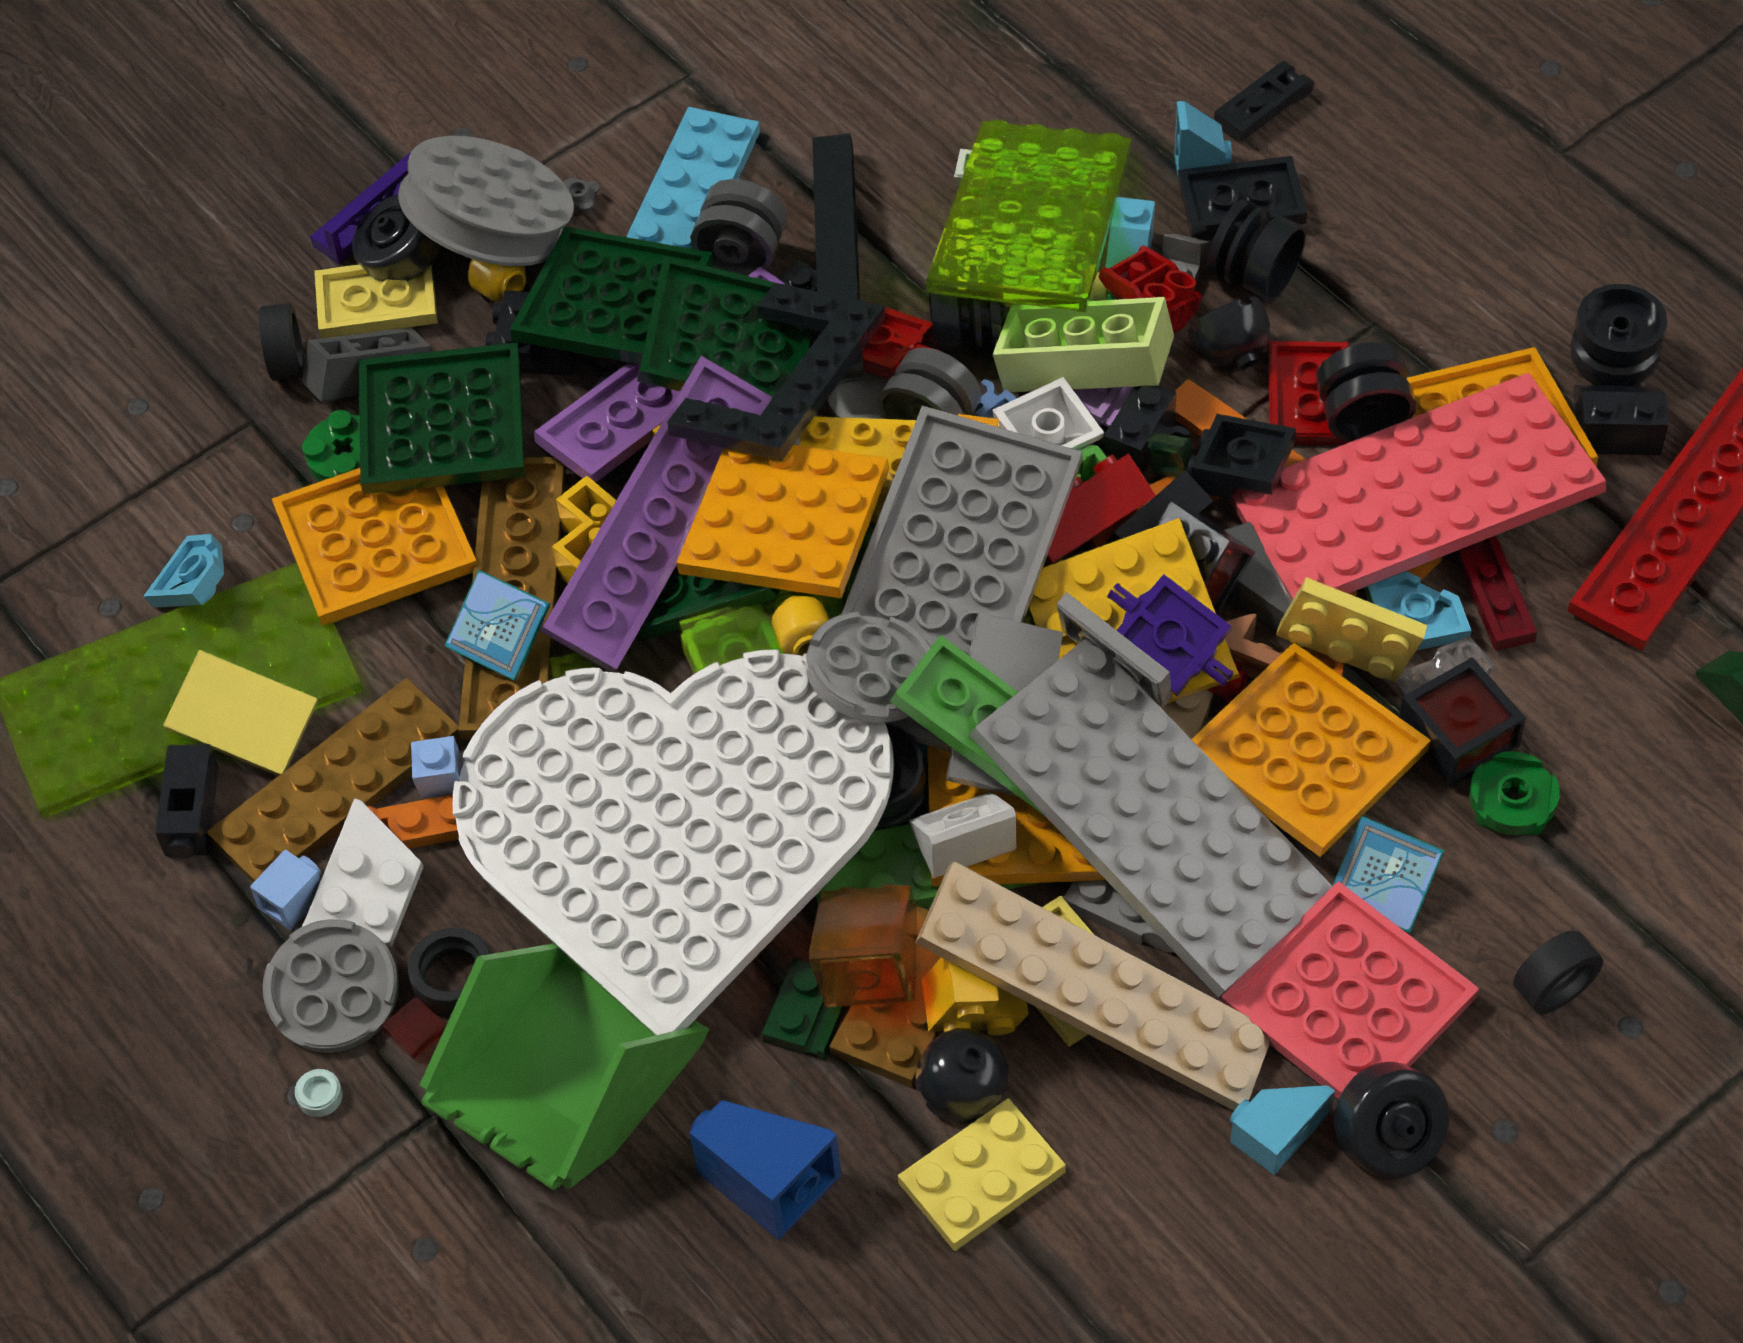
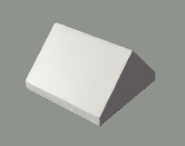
(1051, 415)
(965, 832)

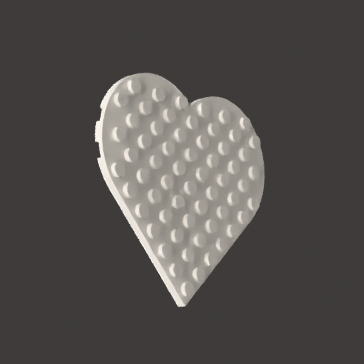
(668, 825)

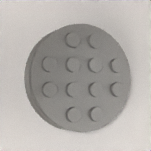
(485, 200)

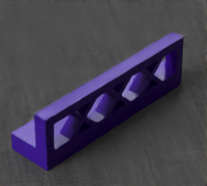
(336, 236)

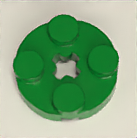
(324, 441)
(1511, 816)

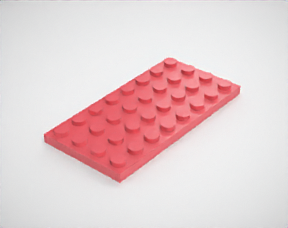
(1421, 489)

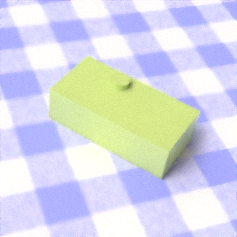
(1099, 348)

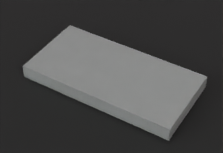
(1015, 655)

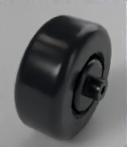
(391, 245)
(1391, 1120)

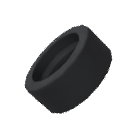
(281, 341)
(431, 949)
(1558, 971)

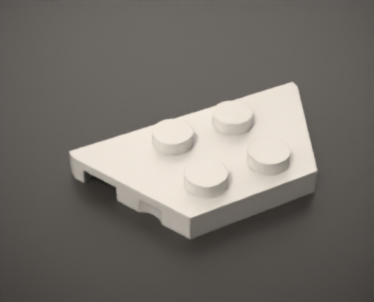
(367, 877)

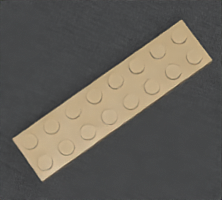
(1094, 986)

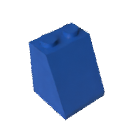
(765, 1162)

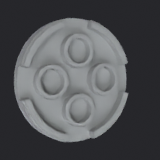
(862, 663)
(331, 986)

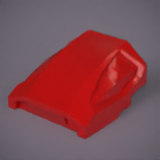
(1151, 276)

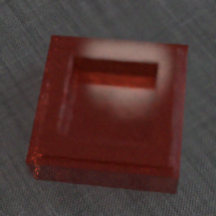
(414, 1027)

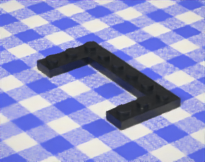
(845, 331)

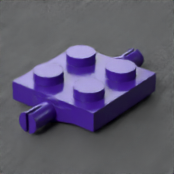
(1174, 631)

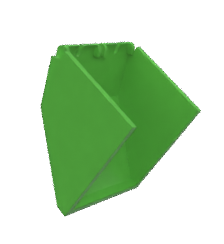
(549, 1064)

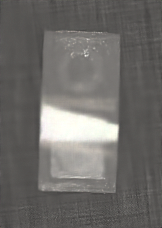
(1444, 660)

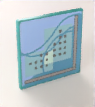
(497, 625)
(1389, 871)

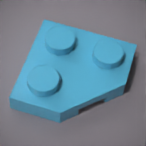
(189, 574)
(1421, 603)

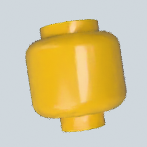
(494, 279)
(797, 622)

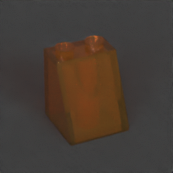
(865, 946)

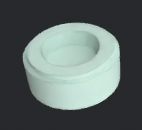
(318, 1093)

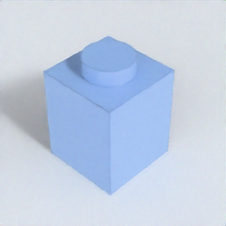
(435, 766)
(287, 888)

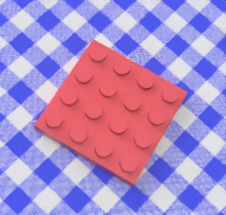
(1349, 992)

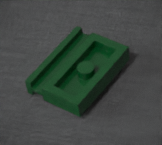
(800, 1016)

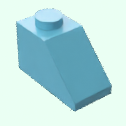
(1198, 139)
(1130, 228)
(1279, 1122)

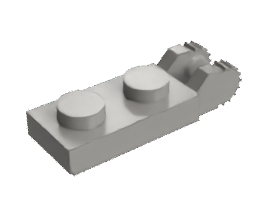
(1106, 907)

